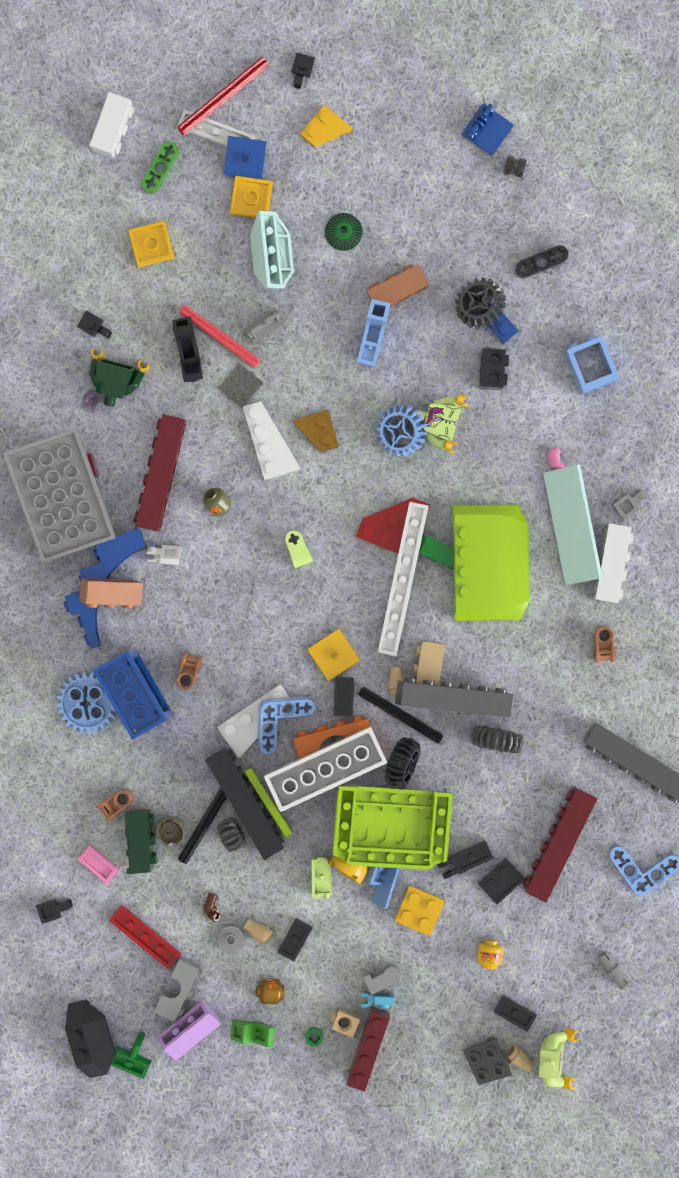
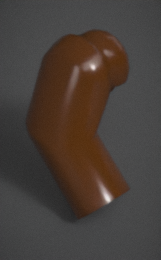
(210, 908)

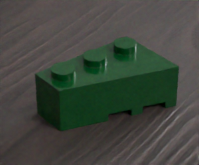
(140, 841)

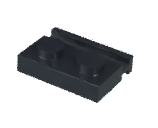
(501, 881)

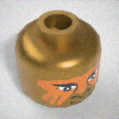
(270, 991)

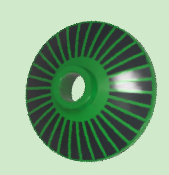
(347, 240)

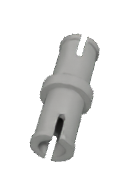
(613, 970)

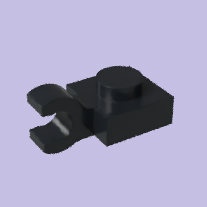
(302, 68)
(92, 325)
(51, 910)

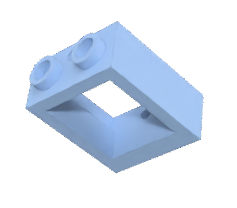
(587, 387)

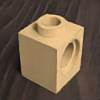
(348, 1029)

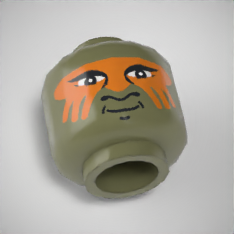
(216, 501)

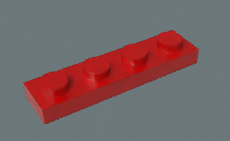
(145, 936)

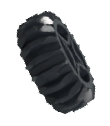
(402, 763)

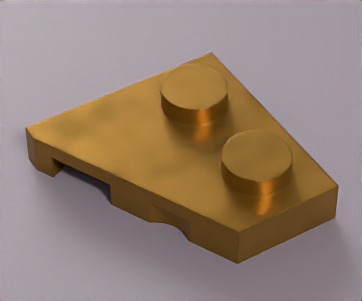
(318, 430)

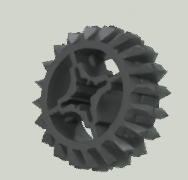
(488, 291)
(497, 739)

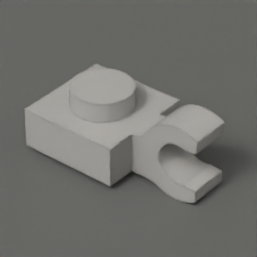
(628, 505)

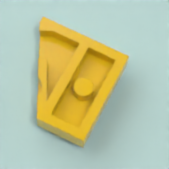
(324, 127)

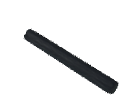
(400, 715)
(202, 826)

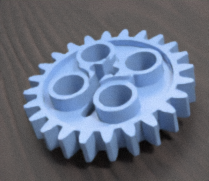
(70, 703)

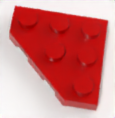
(386, 526)

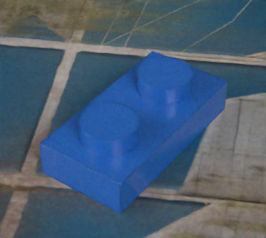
(503, 329)

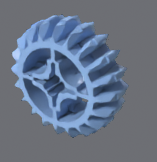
(393, 443)

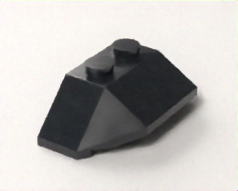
(89, 1039)

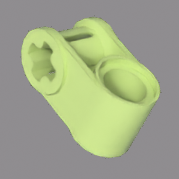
(299, 553)

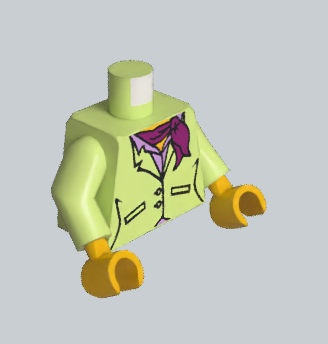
(442, 421)
(552, 1059)

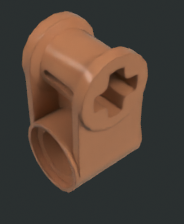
(603, 646)
(189, 669)
(112, 805)

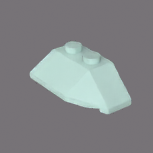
(271, 250)

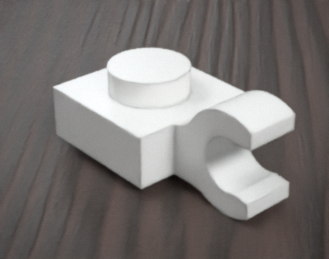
(166, 555)

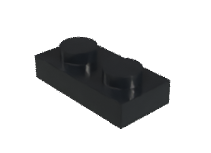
(343, 696)
(294, 939)
(515, 1013)

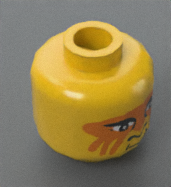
(490, 954)

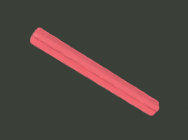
(219, 336)

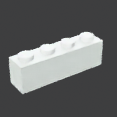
(612, 563)

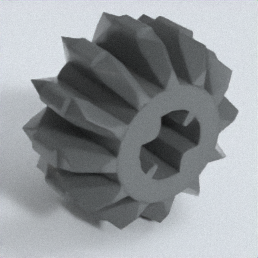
(231, 834)

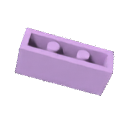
(189, 1030)

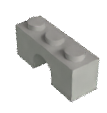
(171, 1005)

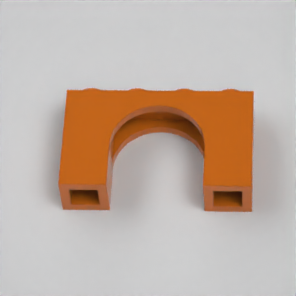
(310, 742)

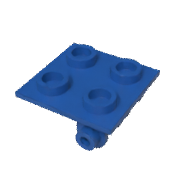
(487, 129)

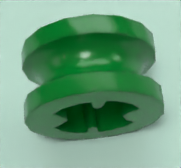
(318, 1032)

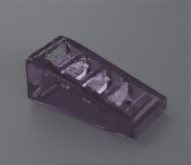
(89, 401)

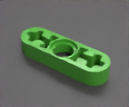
(148, 177)

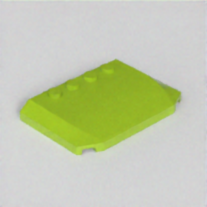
(490, 562)
(391, 826)

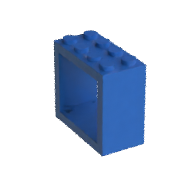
(133, 693)

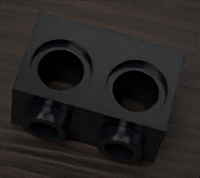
(488, 369)

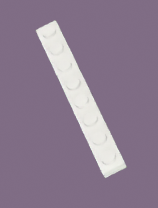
(403, 578)

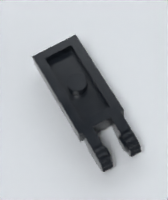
(467, 859)

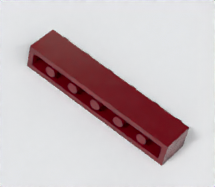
(161, 473)
(560, 844)

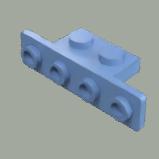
(385, 880)

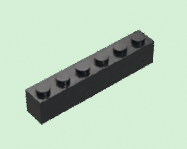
(245, 805)

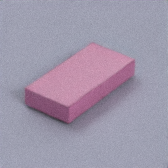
(98, 864)

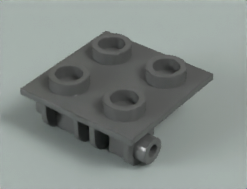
(487, 1061)

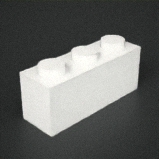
(111, 125)

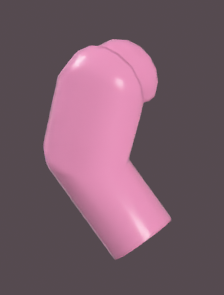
(554, 458)

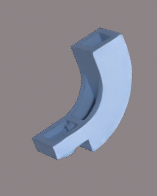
(373, 333)

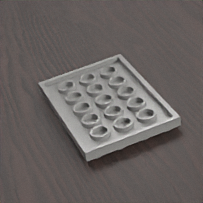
(59, 495)

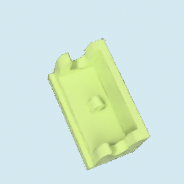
(321, 877)

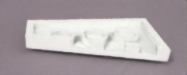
(270, 447)
(242, 728)

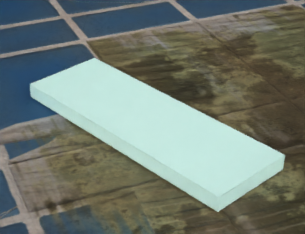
(572, 525)

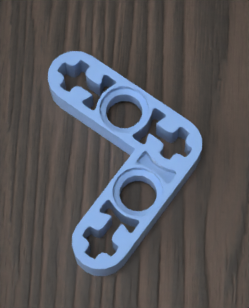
(276, 712)
(638, 875)

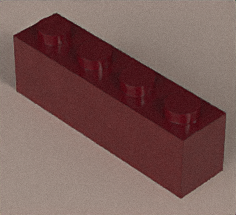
(367, 1049)

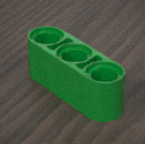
(437, 551)

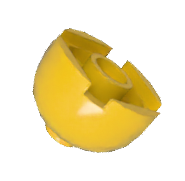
(354, 873)

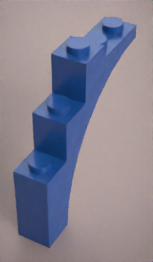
(111, 554)

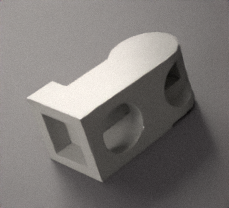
(382, 979)

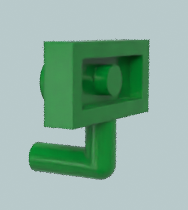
(130, 1060)

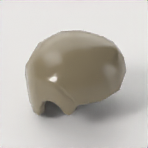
(168, 825)

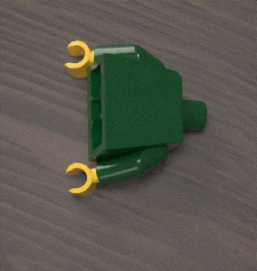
(114, 378)

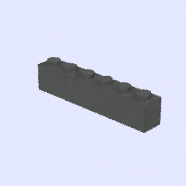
(454, 698)
(633, 760)

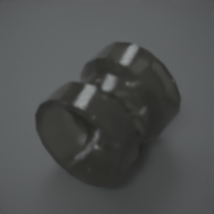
(510, 166)

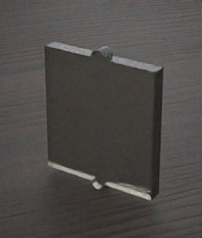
(240, 385)

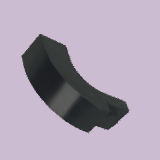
(188, 349)

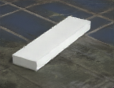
(214, 130)

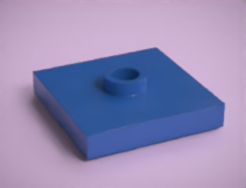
(245, 157)

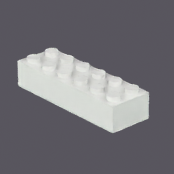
(325, 768)

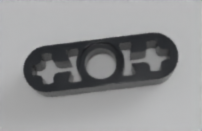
(526, 262)

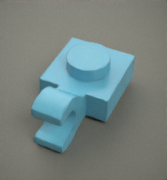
(381, 999)

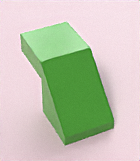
(250, 1032)

